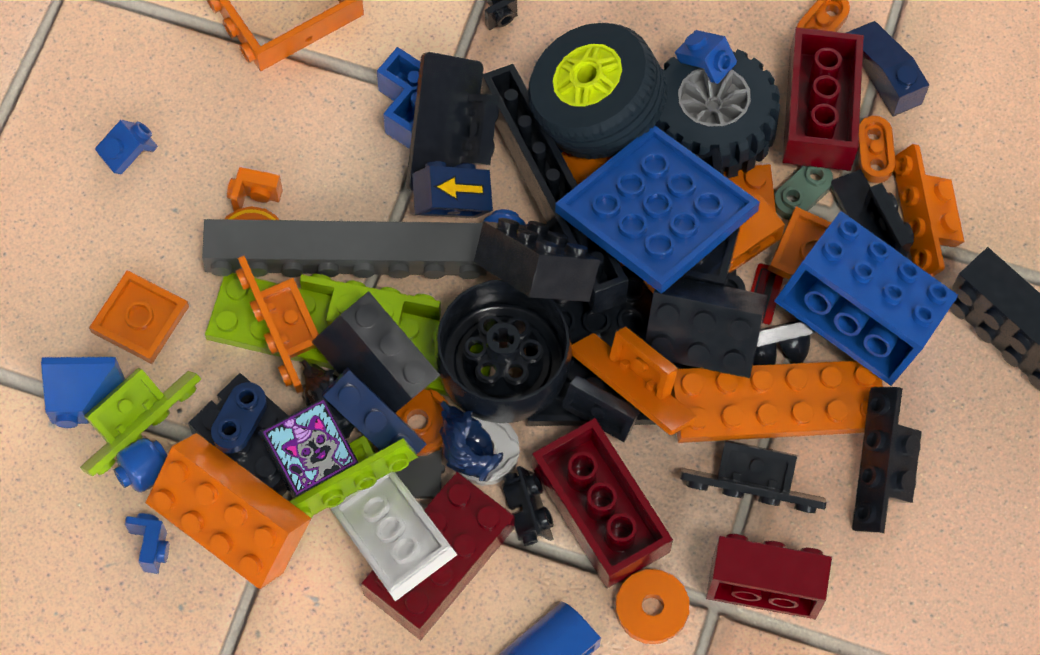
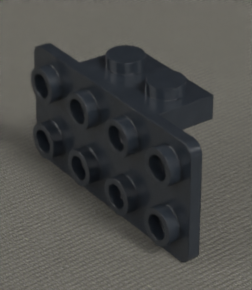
(451, 115)

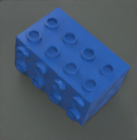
(866, 298)

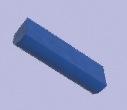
(557, 633)

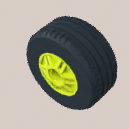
(597, 90)

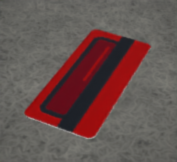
(770, 285)

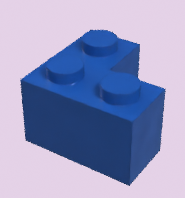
(399, 82)

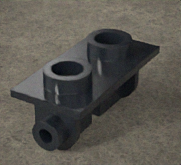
(525, 492)

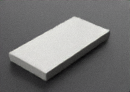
(394, 534)

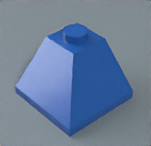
(76, 386)

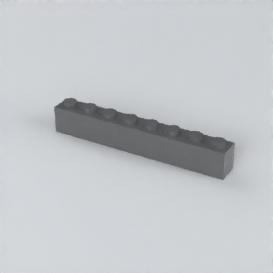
(342, 248)

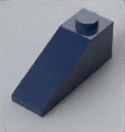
(891, 69)

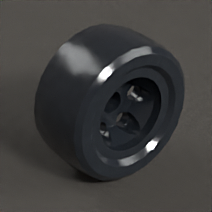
(497, 314)

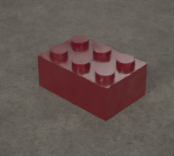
(769, 576)

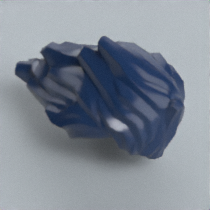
(467, 444)

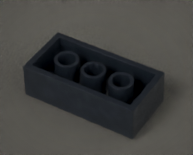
(1001, 310)

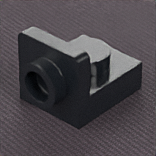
(500, 13)

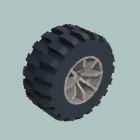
(732, 115)

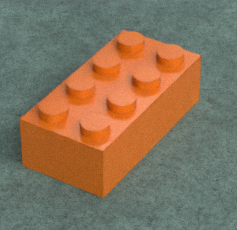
(227, 510)

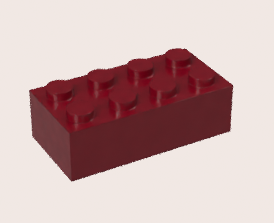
(823, 99)
(601, 503)
(474, 529)

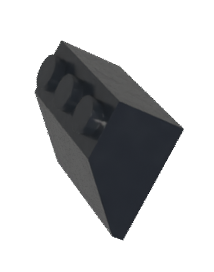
(376, 352)

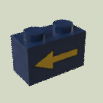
(452, 190)

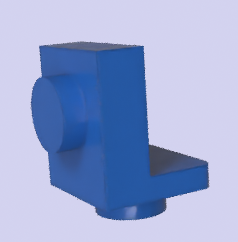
(707, 52)
(125, 144)
(154, 547)

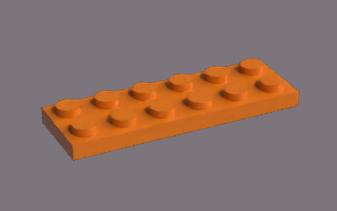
(775, 401)

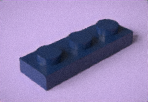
(370, 412)

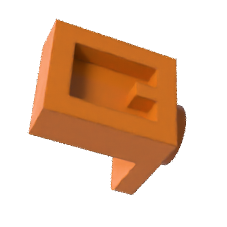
(255, 184)

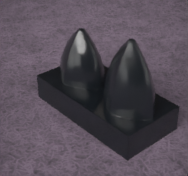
(792, 337)
(590, 400)

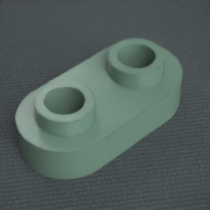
(804, 189)

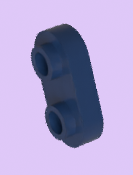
(239, 415)

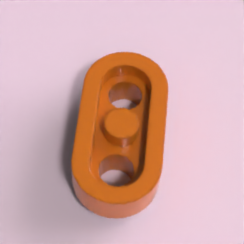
(818, 19)
(878, 151)

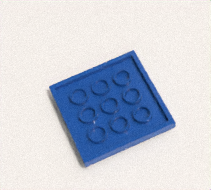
(657, 208)

